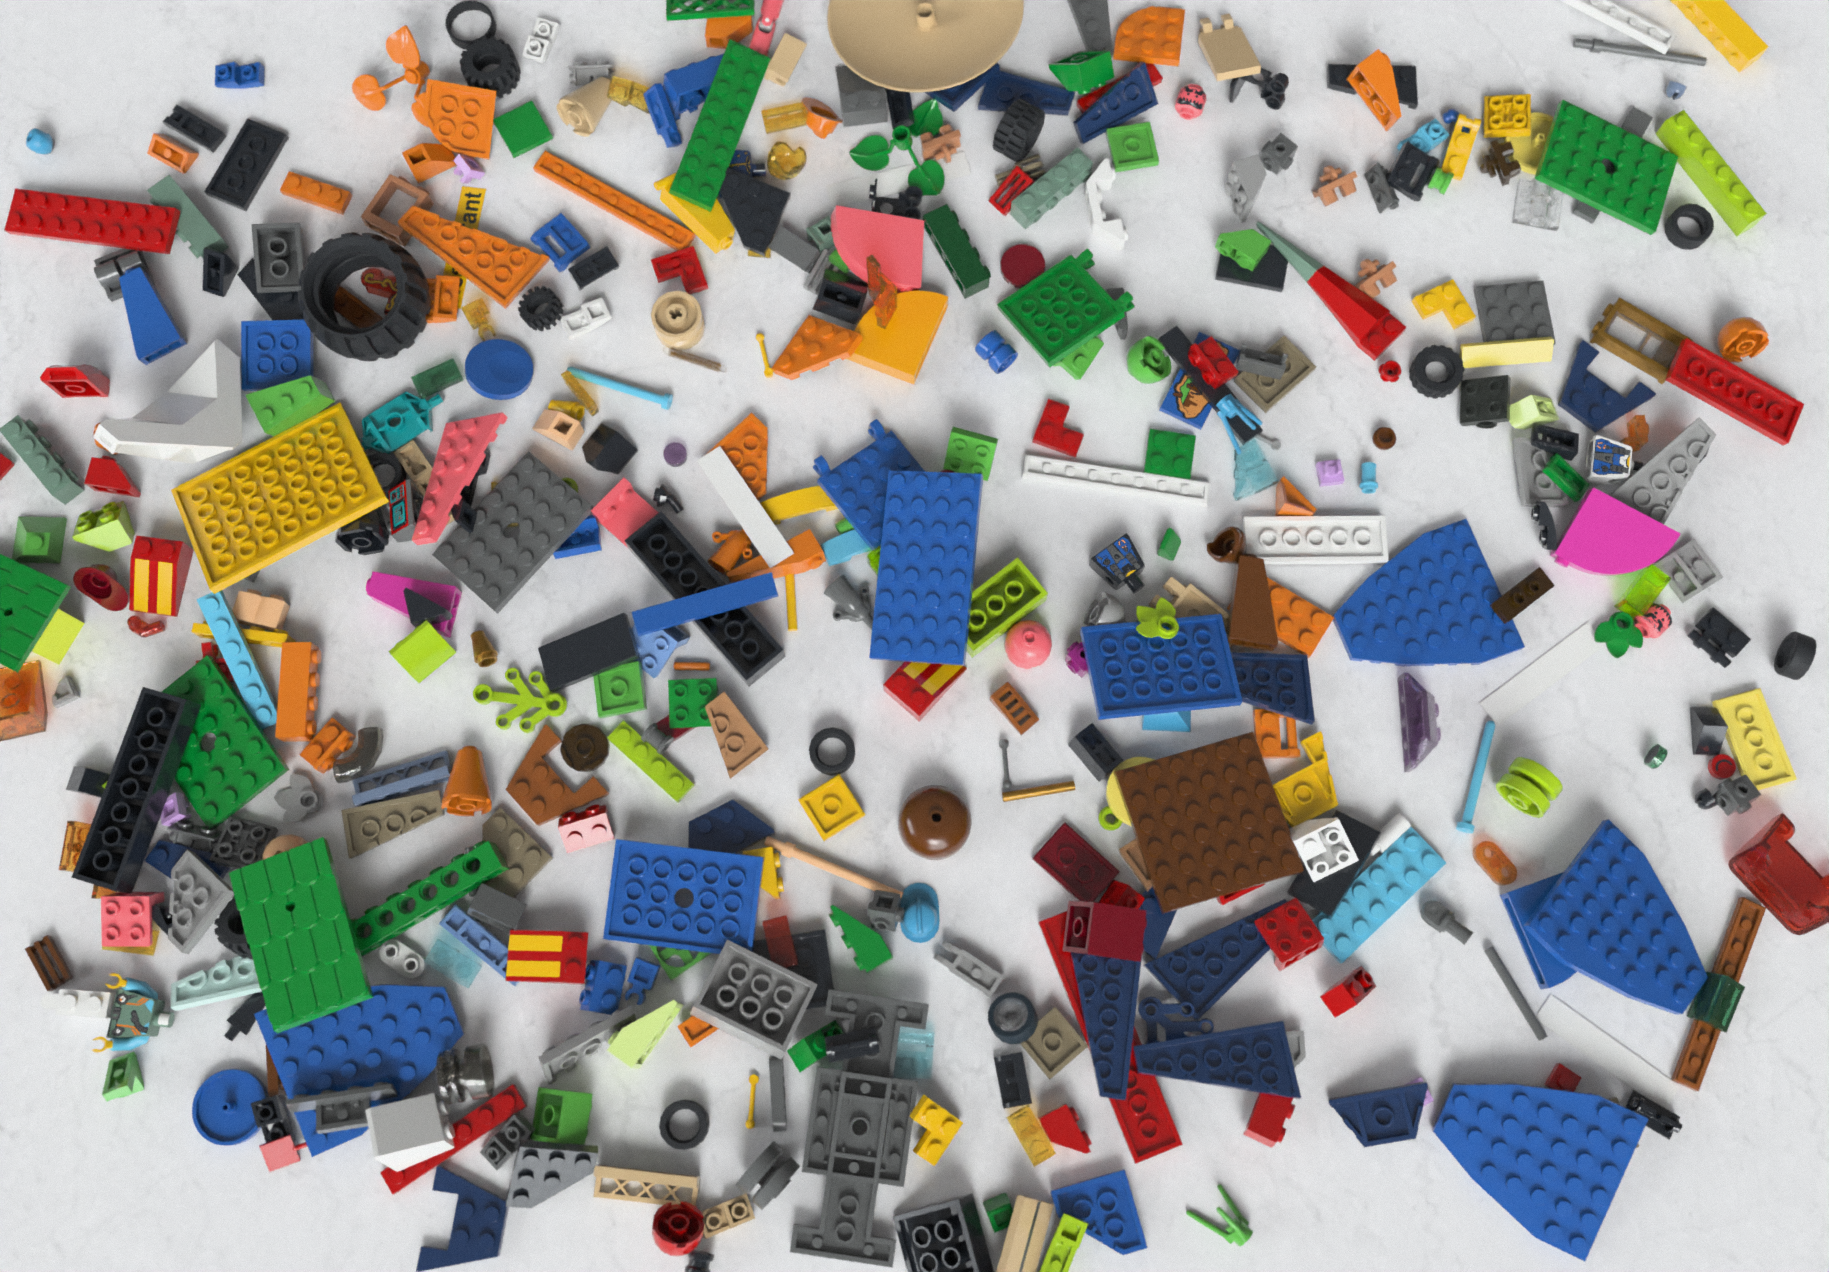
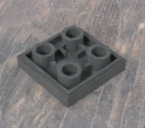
(242, 843)

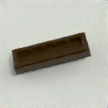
(1522, 595)

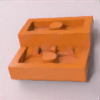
(444, 299)

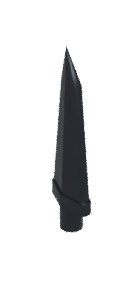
(244, 1017)

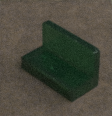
(1716, 1001)

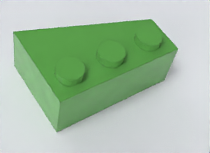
(289, 403)

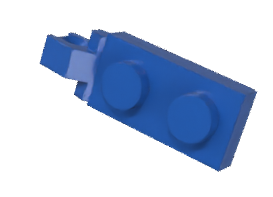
(662, 115)

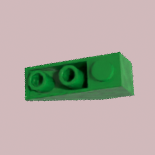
(867, 944)

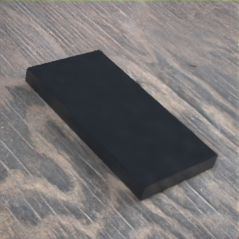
(246, 164)
(588, 652)
(1330, 891)

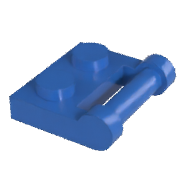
(565, 236)

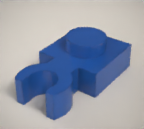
(642, 977)

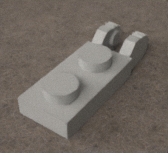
(971, 970)

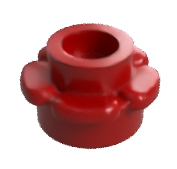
(1391, 366)

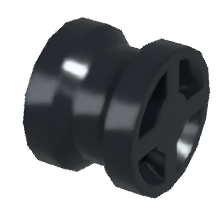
(699, 1261)

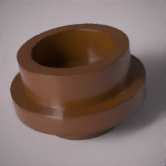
(1384, 438)

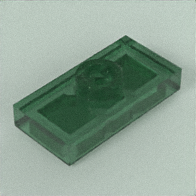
(437, 378)

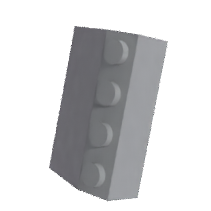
(753, 999)

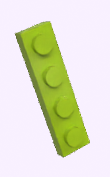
(650, 762)

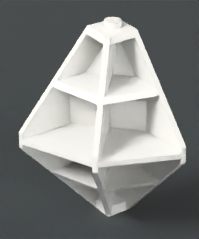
(189, 421)

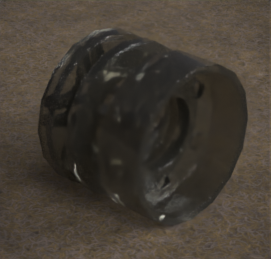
(460, 1074)

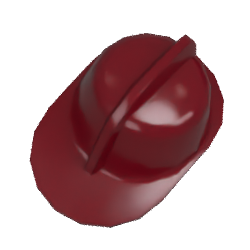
(102, 586)

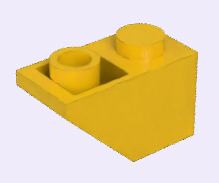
(770, 881)

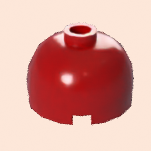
(677, 1228)

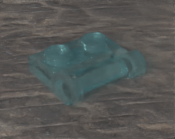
(915, 1063)

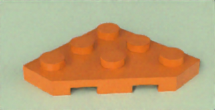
(815, 346)
(748, 452)

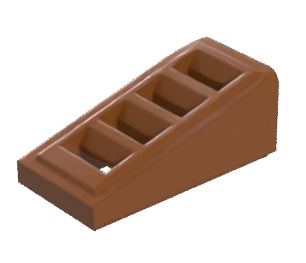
(1001, 706)

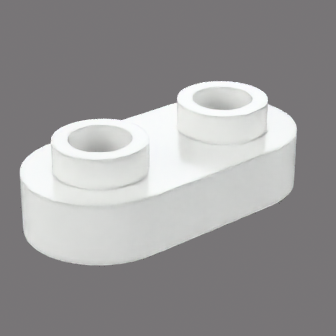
(402, 958)

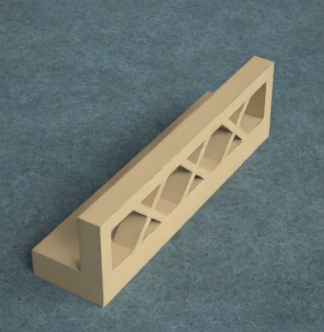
(642, 1176)

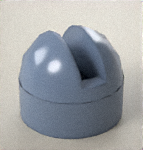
(1675, 89)

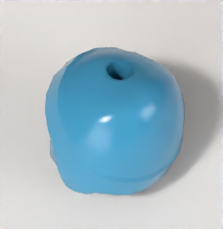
(39, 141)

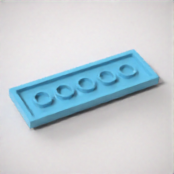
(1378, 893)

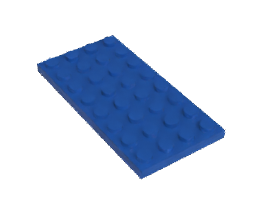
(926, 567)

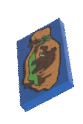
(1184, 399)

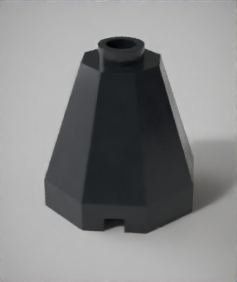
(365, 534)

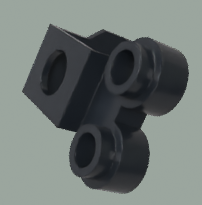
(1272, 88)
(901, 207)

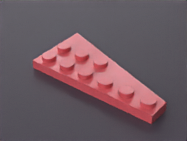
(454, 467)

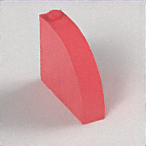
(889, 238)

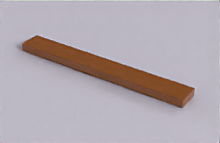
(1729, 962)

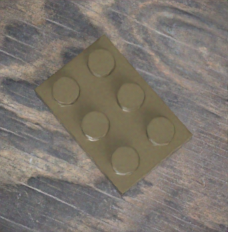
(1269, 391)

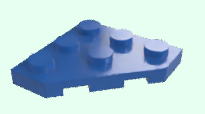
(1107, 1208)

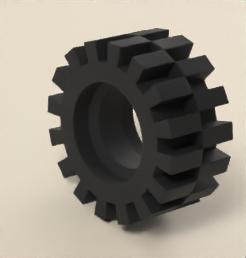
(534, 300)

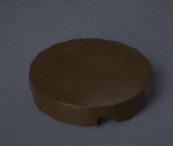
(585, 748)

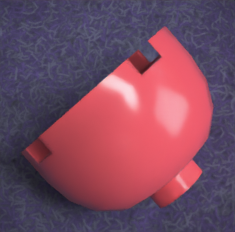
(1028, 644)

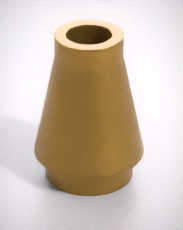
(483, 650)

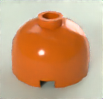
(1742, 338)

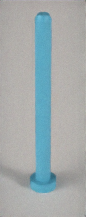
(664, 400)
(1466, 824)

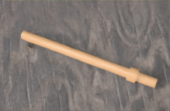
(789, 850)

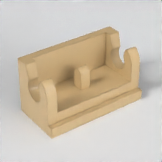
(784, 60)

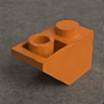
(722, 29)
(428, 160)

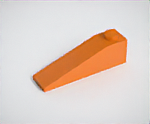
(806, 556)

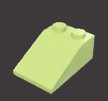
(639, 1038)

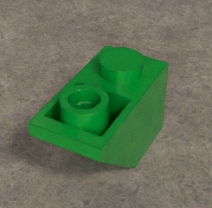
(812, 1047)

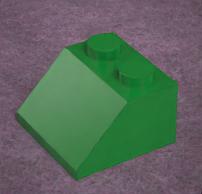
(1084, 70)

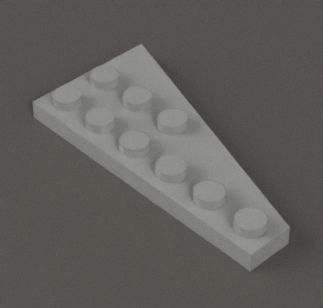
(1662, 479)

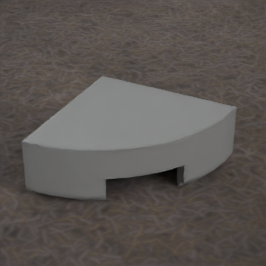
(65, 692)

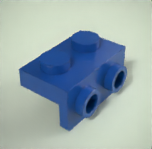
(582, 541)
(602, 987)

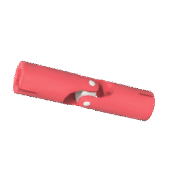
(762, 39)

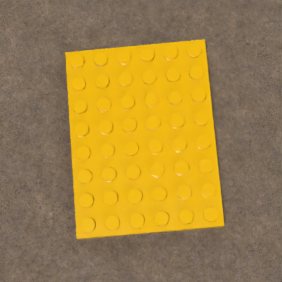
(278, 497)

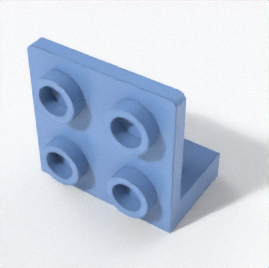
(657, 648)

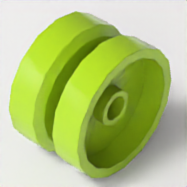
(1529, 787)

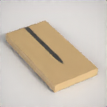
(1025, 1235)

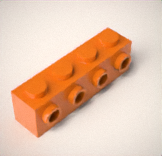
(297, 692)

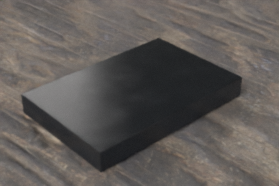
(1267, 275)

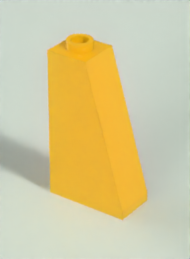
(711, 227)

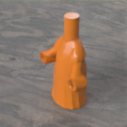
(729, 553)

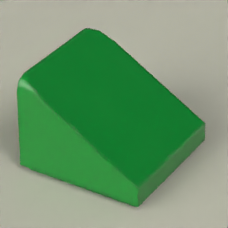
(1169, 545)
(999, 1211)

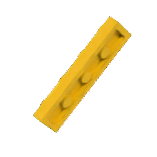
(255, 635)

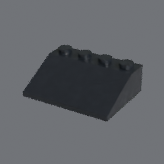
(944, 1237)

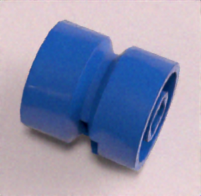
(993, 349)

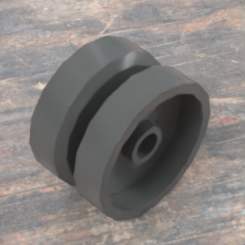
(768, 1175)

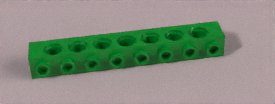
(491, 865)

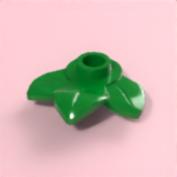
(1618, 638)

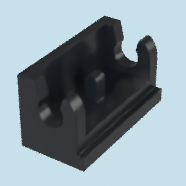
(593, 268)
(1095, 752)
(1012, 1080)

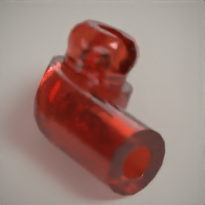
(144, 629)

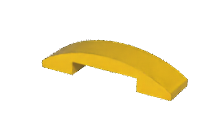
(797, 504)

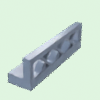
(404, 785)

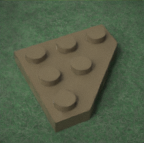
(519, 851)

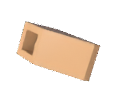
(559, 428)

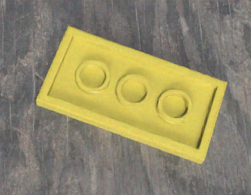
(1755, 739)

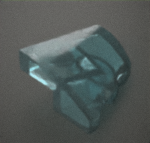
(1252, 471)

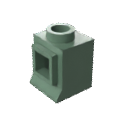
(816, 233)

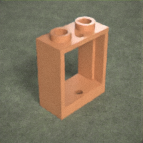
(380, 200)

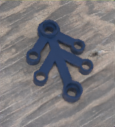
(1173, 1029)

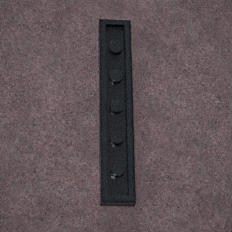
(1178, 346)

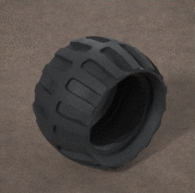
(337, 261)

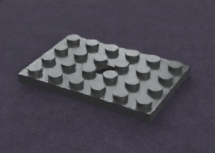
(501, 565)

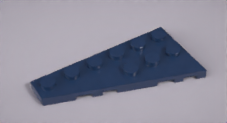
(1108, 1007)

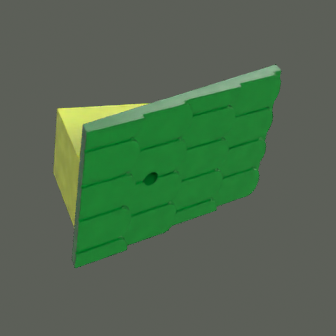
(32, 616)
(300, 935)

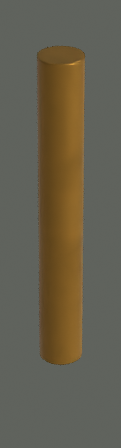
(1038, 791)

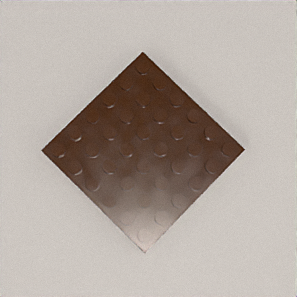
(1208, 822)

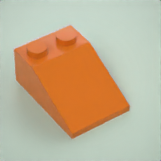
(1376, 86)

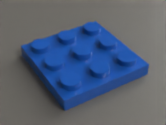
(275, 353)

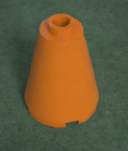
(467, 785)

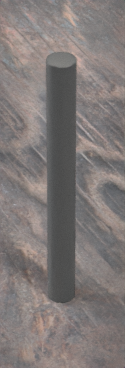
(1515, 993)

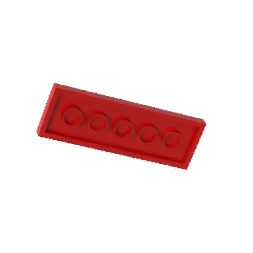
(1734, 391)

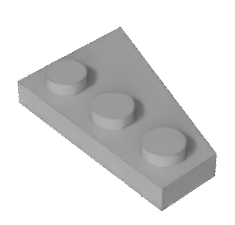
(1532, 481)

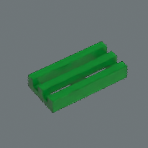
(1566, 477)

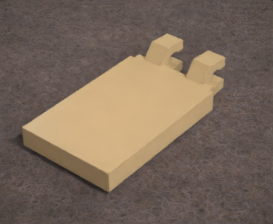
(1227, 50)
(1190, 602)

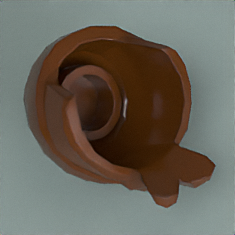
(1228, 545)

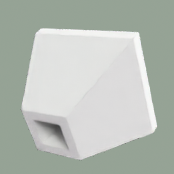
(1322, 846)

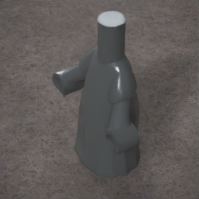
(846, 597)

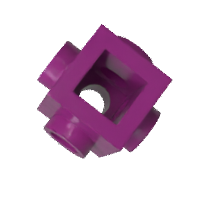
(1075, 661)

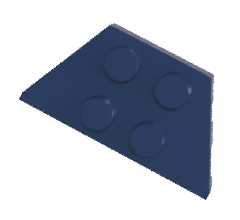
(727, 829)
(1383, 1114)

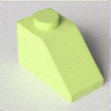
(1532, 410)

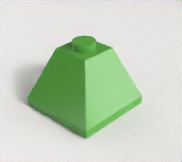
(39, 539)

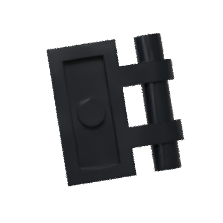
(1722, 633)

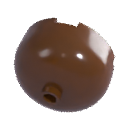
(931, 838)

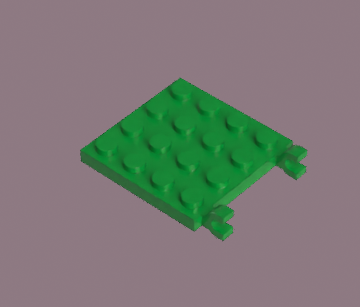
(1063, 309)

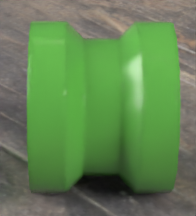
(1440, 180)

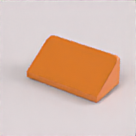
(172, 152)

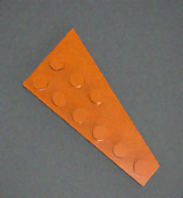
(483, 259)

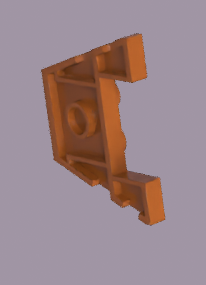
(541, 790)

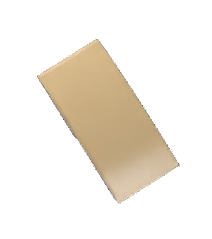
(727, 1215)

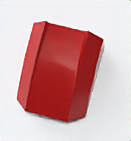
(76, 381)

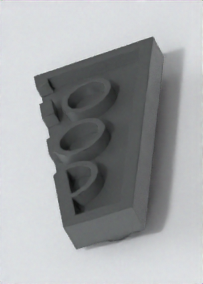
(1093, 23)

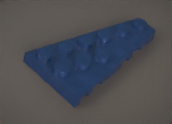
(1276, 683)
(1211, 964)
(1239, 1058)

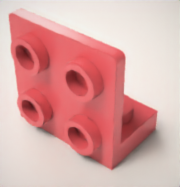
(623, 511)
(128, 918)

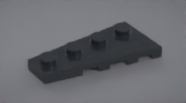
(1404, 77)
(277, 305)

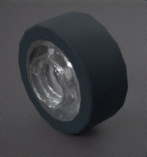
(1018, 1030)

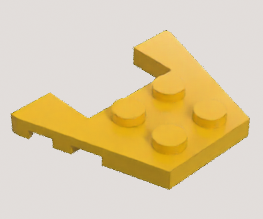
(1310, 789)

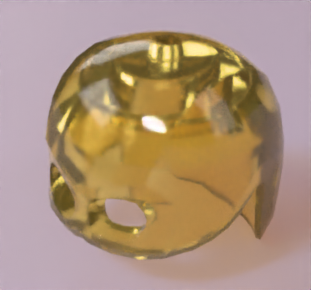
(785, 162)

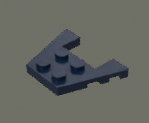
(1592, 399)
(476, 1225)

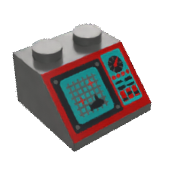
(404, 510)

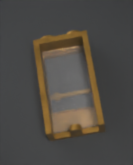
(1638, 338)

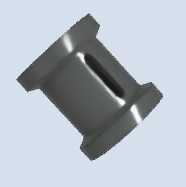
(657, 738)

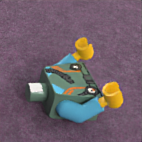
(134, 1016)

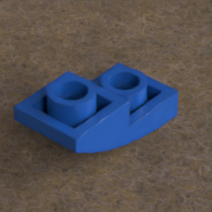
(239, 77)

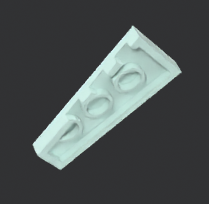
(222, 982)

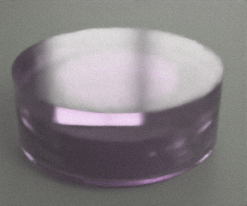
(675, 454)

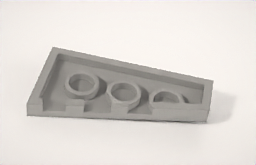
(583, 1044)

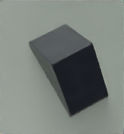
(217, 272)
(423, 609)
(1707, 731)
(87, 781)

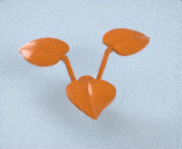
(403, 51)

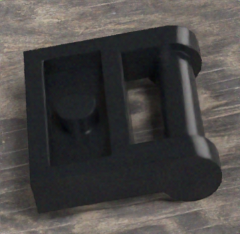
(1405, 169)

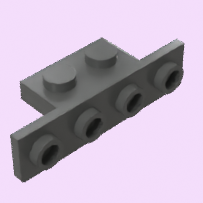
(341, 1109)

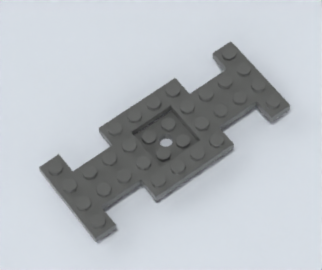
(854, 1160)

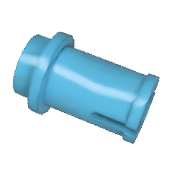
(1368, 482)

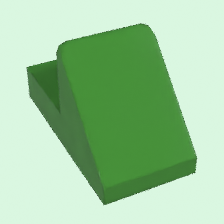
(122, 1077)

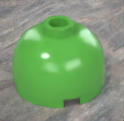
(1147, 361)

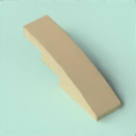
(417, 467)

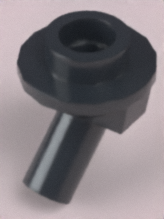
(663, 496)

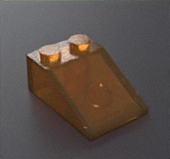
(22, 701)

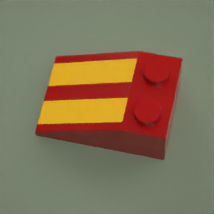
(158, 575)
(921, 685)
(547, 957)

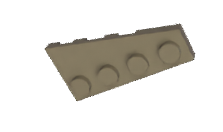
(386, 820)

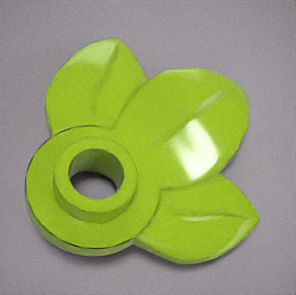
(1156, 618)

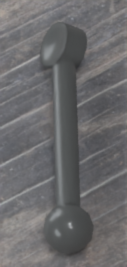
(1004, 743)

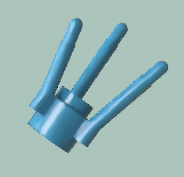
(1231, 407)

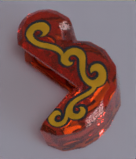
(380, 285)

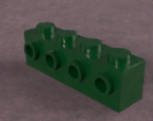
(956, 251)

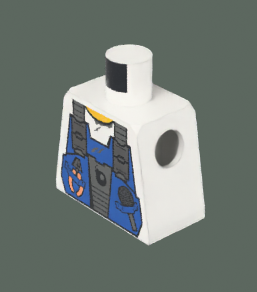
(1608, 462)

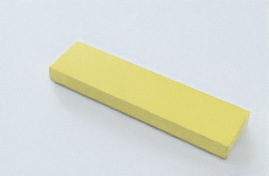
(1506, 352)

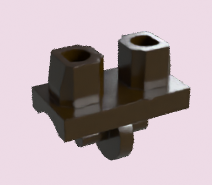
(1498, 154)

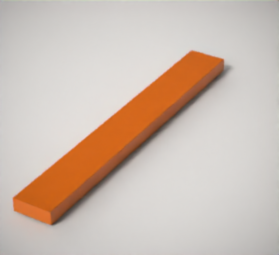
(613, 201)

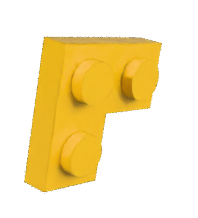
(1447, 299)
(939, 1132)

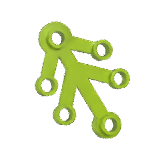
(523, 701)

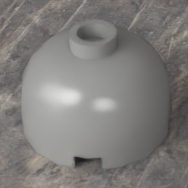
(1105, 611)

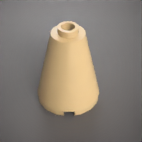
(585, 106)

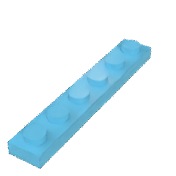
(239, 658)

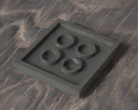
(1513, 311)

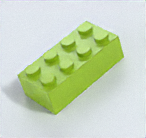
(1001, 604)

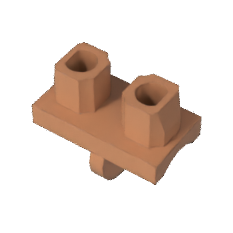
(942, 146)
(1345, 184)
(1373, 274)

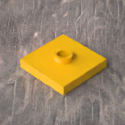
(831, 807)

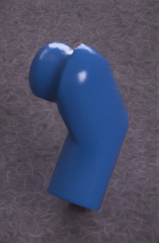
(1452, 115)

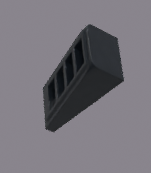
(1565, 437)

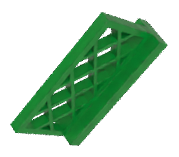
(708, 11)

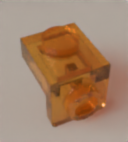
(1637, 433)

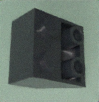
(840, 296)

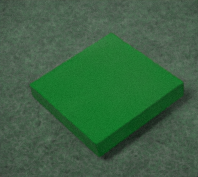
(522, 129)

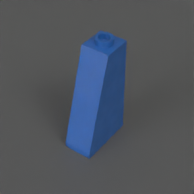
(149, 319)

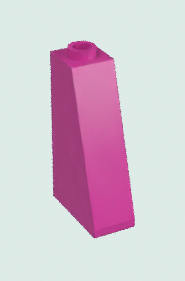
(389, 592)

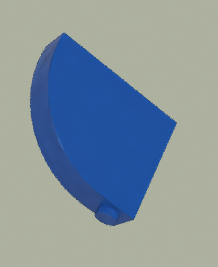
(1520, 906)

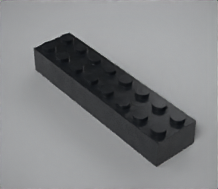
(684, 573)
(136, 791)

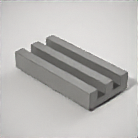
(807, 285)

